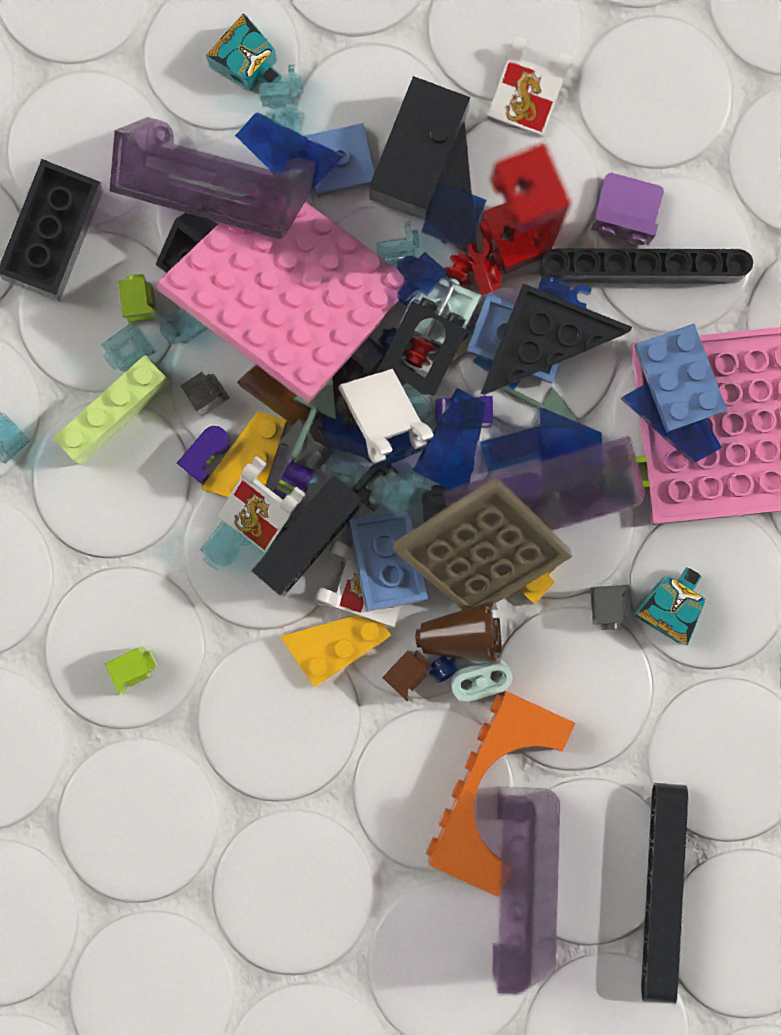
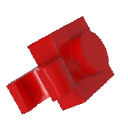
(486, 273)

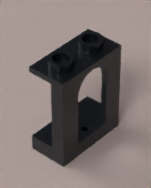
(455, 332)

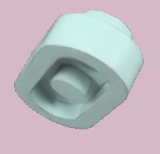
(481, 682)

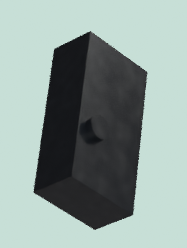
(419, 147)
(50, 230)
(308, 536)

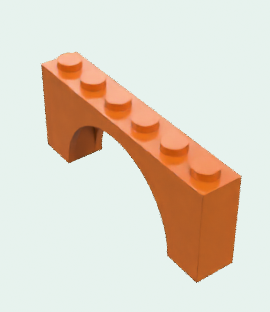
(513, 726)

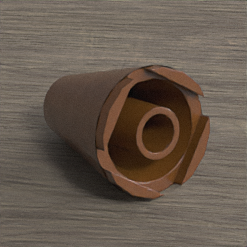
(274, 395)
(463, 635)

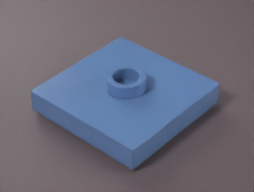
(354, 168)

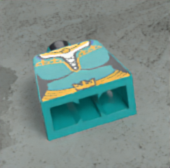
(244, 55)
(673, 606)

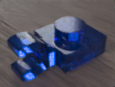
(422, 277)
(557, 288)

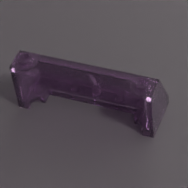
(205, 184)

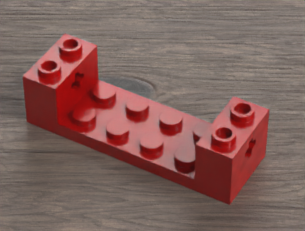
(531, 214)

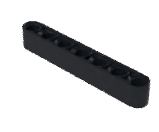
(658, 259)
(664, 893)

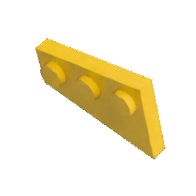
(258, 439)
(334, 645)

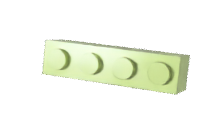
(112, 410)

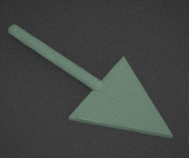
(323, 403)
(553, 403)

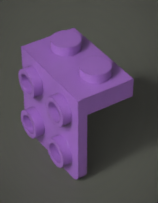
(628, 209)

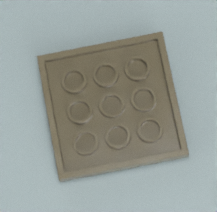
(483, 547)

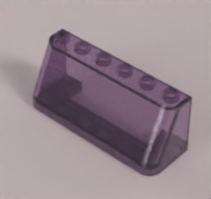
(573, 485)
(527, 888)

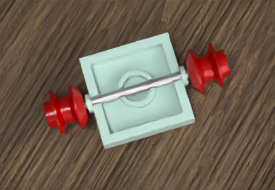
(449, 297)

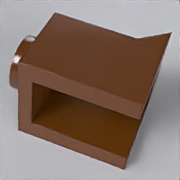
(407, 673)

